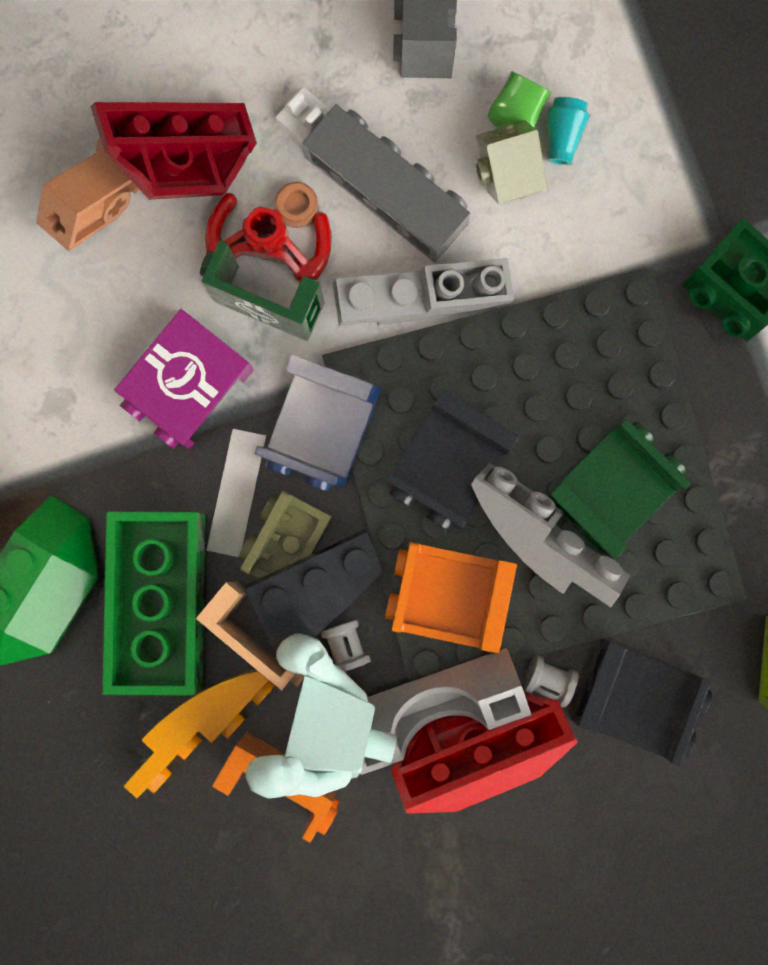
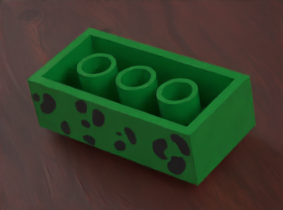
(153, 603)

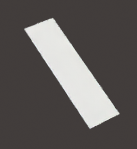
(235, 493)

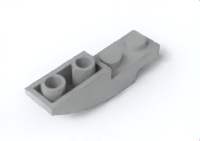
(424, 293)
(530, 529)

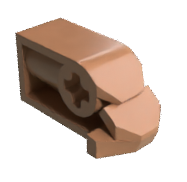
(84, 199)

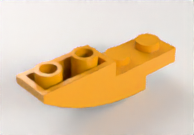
(210, 713)

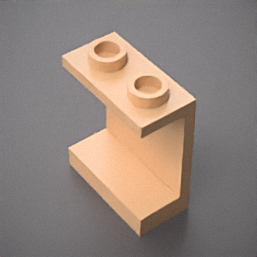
(216, 619)

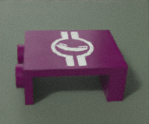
(181, 379)

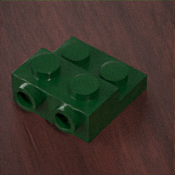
(734, 282)

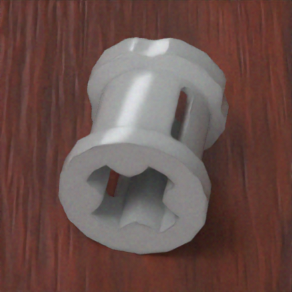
(348, 633)
(550, 681)

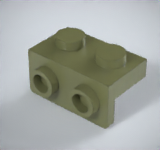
(287, 536)

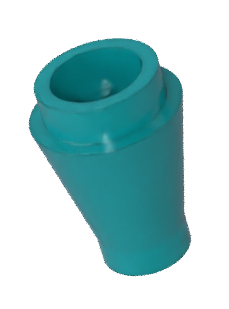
(565, 128)

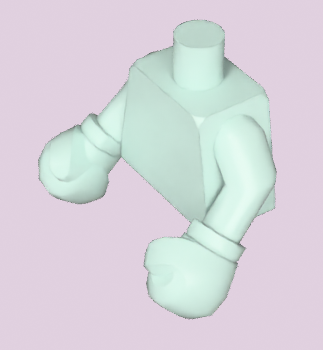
(327, 732)

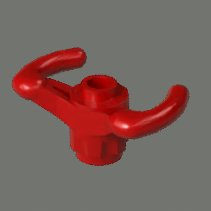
(266, 221)

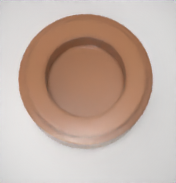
(297, 204)

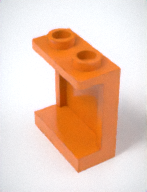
(451, 596)
(251, 747)

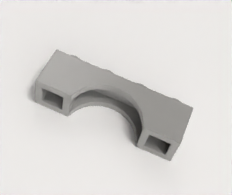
(475, 689)

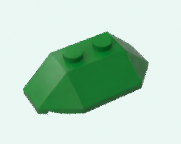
(44, 579)

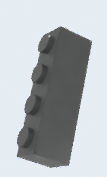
(386, 182)

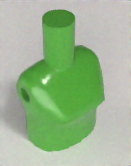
(518, 101)

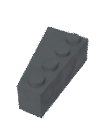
(426, 38)

